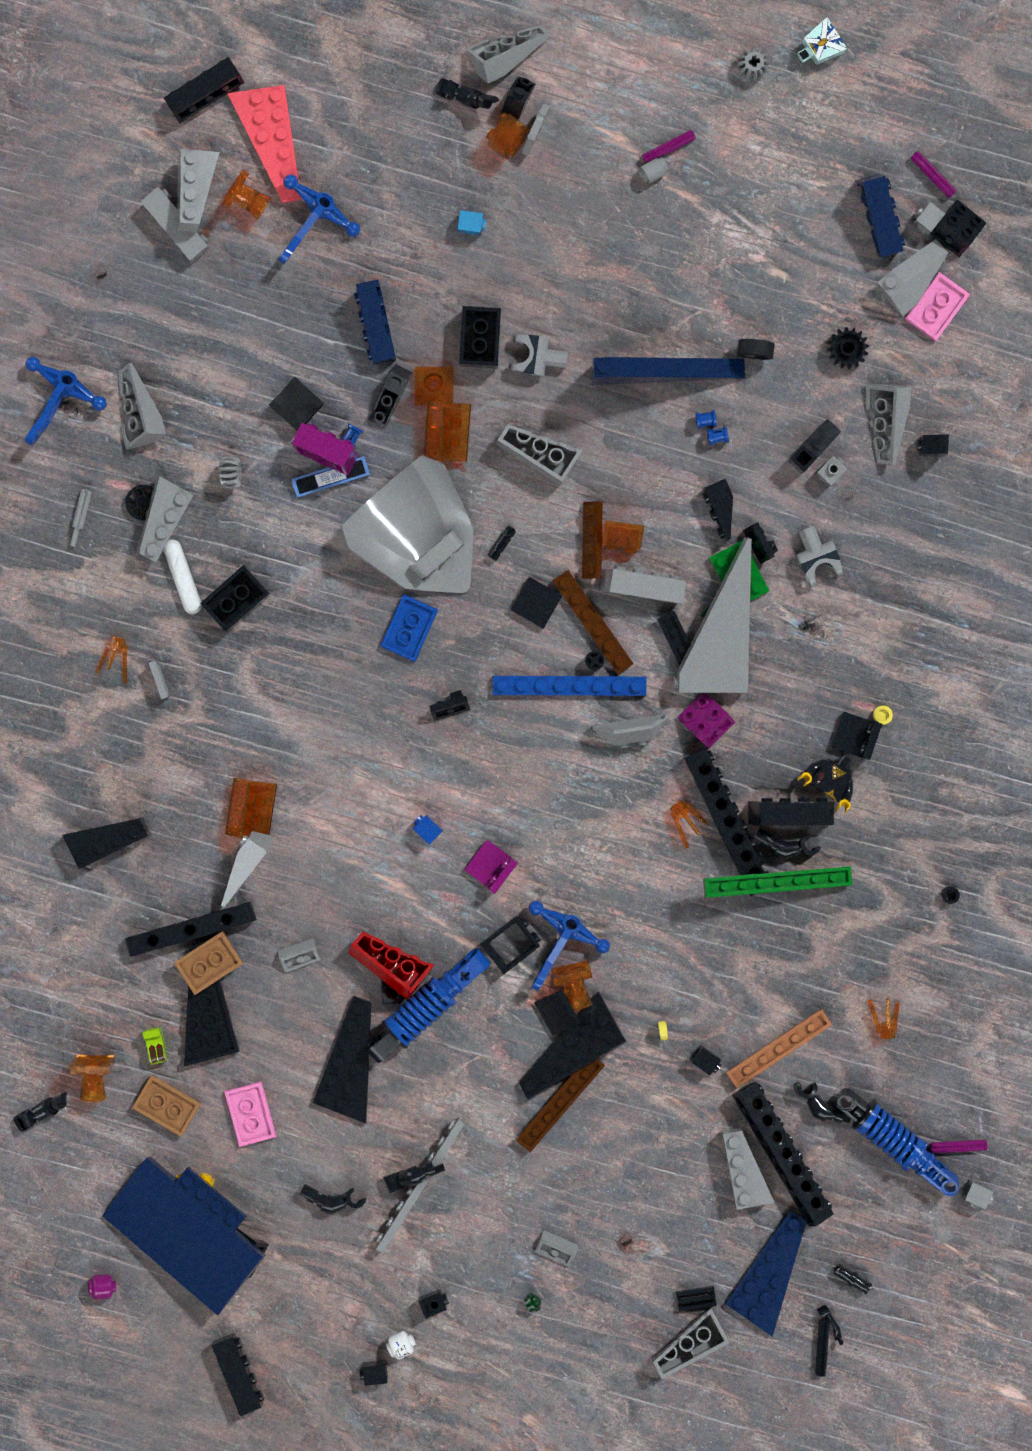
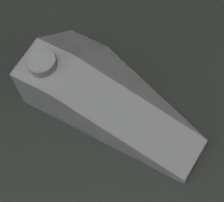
(888, 413)

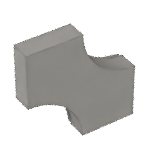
(533, 134)

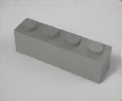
(166, 215)

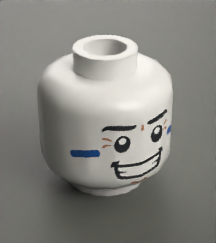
(401, 1345)

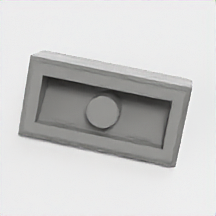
(299, 955)
(556, 1248)

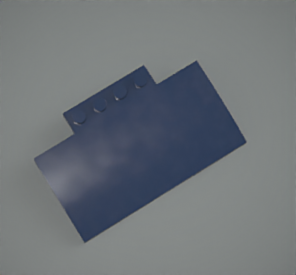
(186, 1231)

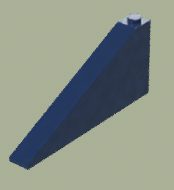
(649, 370)

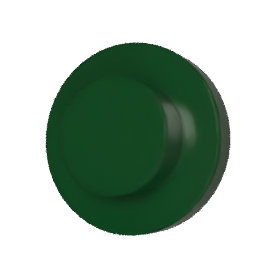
(532, 1302)

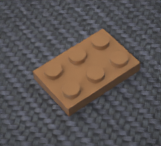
(208, 962)
(166, 1105)

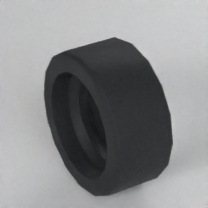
(755, 349)

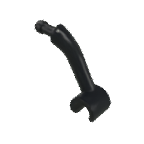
(825, 1312)

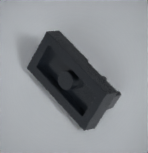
(762, 549)
(456, 705)

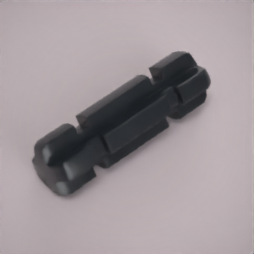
(502, 543)

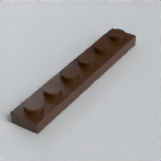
(592, 622)
(558, 1105)

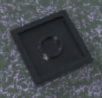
(536, 602)
(557, 1012)

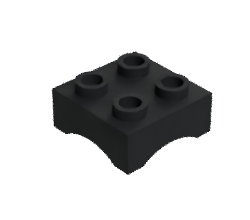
(296, 404)

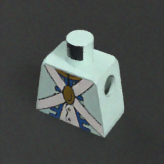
(822, 44)

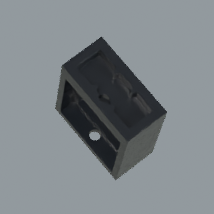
(522, 923)

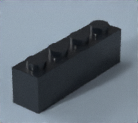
(204, 90)
(237, 1374)

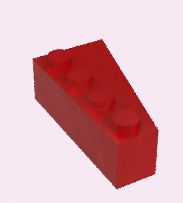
(390, 964)

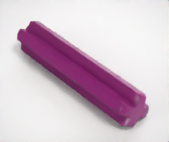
(669, 146)
(933, 174)
(959, 1146)

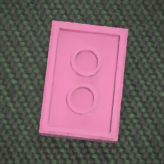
(937, 306)
(250, 1113)

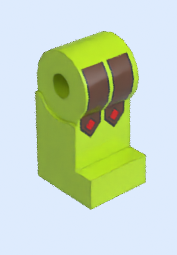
(155, 1045)

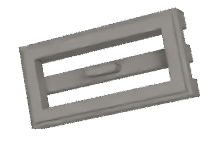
(159, 679)

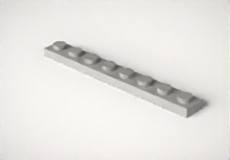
(414, 1191)

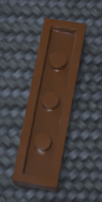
(592, 540)

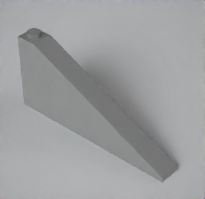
(720, 647)

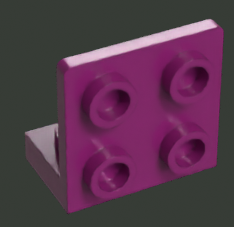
(706, 719)
(491, 866)

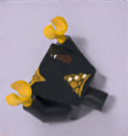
(831, 780)

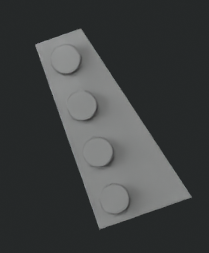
(162, 517)
(745, 1176)

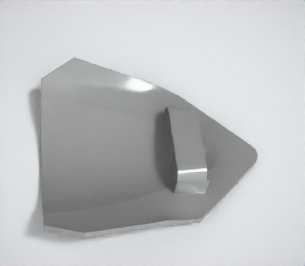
(415, 530)

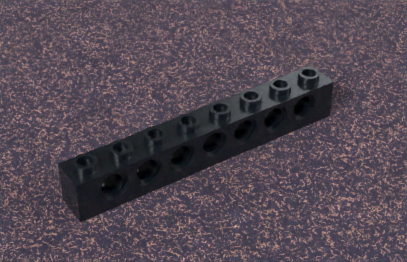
(693, 762)
(773, 1149)

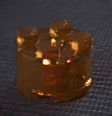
(507, 136)

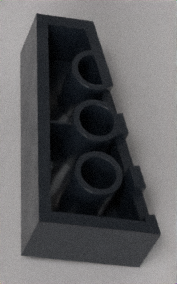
(790, 812)
(98, 842)

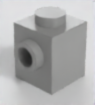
(928, 218)
(831, 470)
(978, 1195)

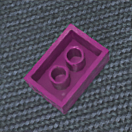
(325, 448)

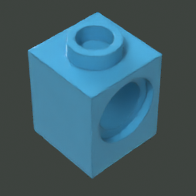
(471, 223)

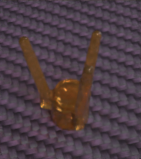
(114, 646)
(681, 810)
(888, 1028)

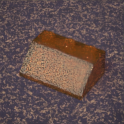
(447, 431)
(250, 807)

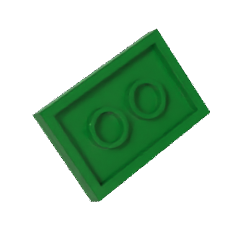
(722, 562)

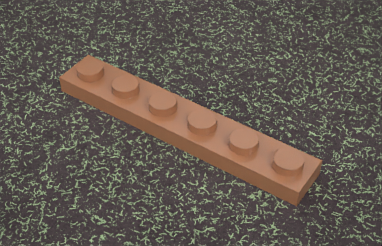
(779, 1048)

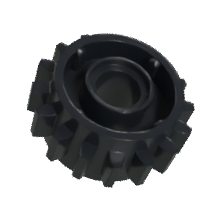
(857, 343)

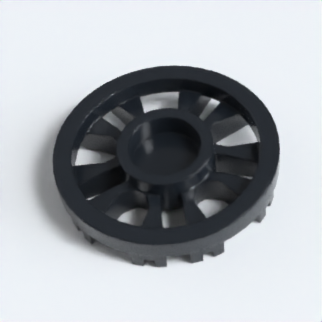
(142, 501)

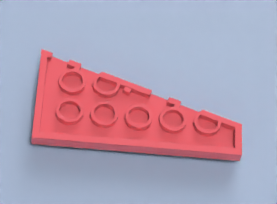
(268, 125)

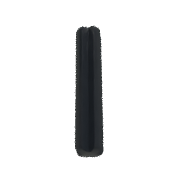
(822, 1347)

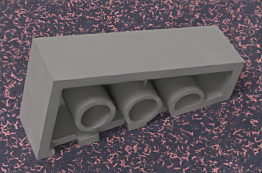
(194, 181)
(539, 452)
(643, 585)
(694, 1343)

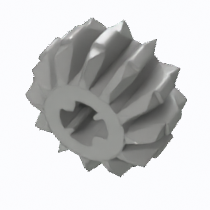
(752, 55)
(230, 472)

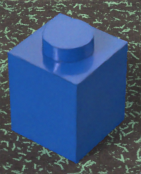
(427, 829)

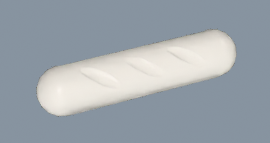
(182, 577)

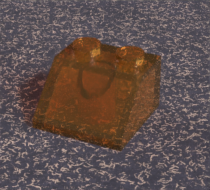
(622, 536)

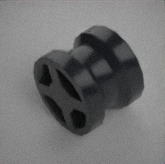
(594, 658)

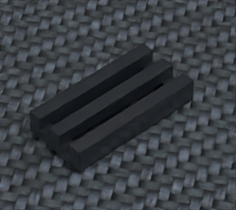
(692, 1299)

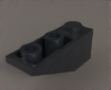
(390, 395)
(814, 446)
(721, 503)

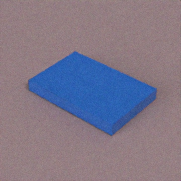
(409, 628)

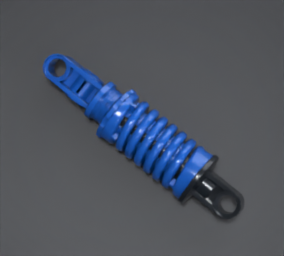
(436, 998)
(896, 1141)

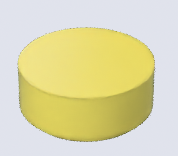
(882, 714)
(663, 1030)

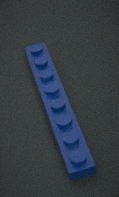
(570, 685)

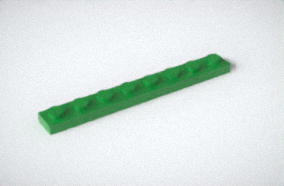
(777, 882)

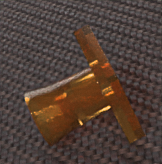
(246, 197)
(441, 392)
(573, 978)
(92, 1070)

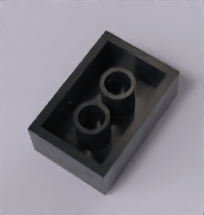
(480, 337)
(235, 598)

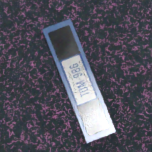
(328, 478)

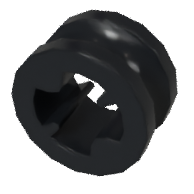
(944, 895)

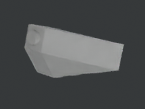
(499, 57)
(910, 279)
(141, 417)
(248, 856)

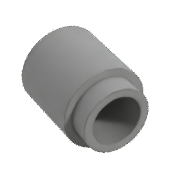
(653, 170)

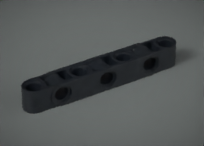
(177, 932)

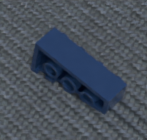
(881, 214)
(376, 322)

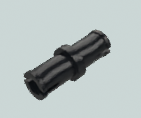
(852, 1279)

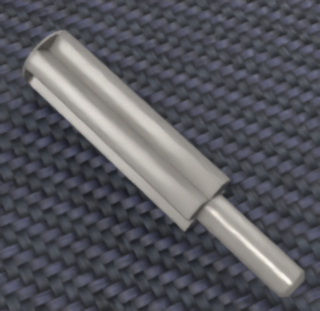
(80, 514)

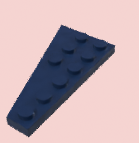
(764, 1285)

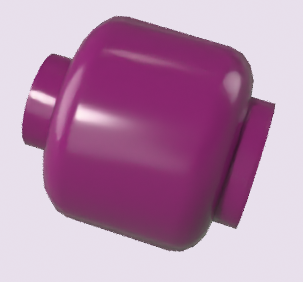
(101, 1286)

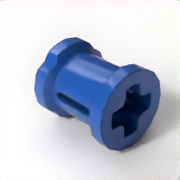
(706, 419)
(356, 432)
(717, 435)

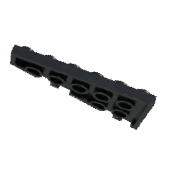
(208, 1024)
(575, 1048)
(347, 1072)

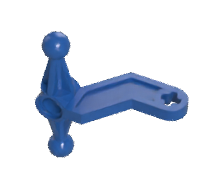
(320, 206)
(73, 388)
(578, 933)

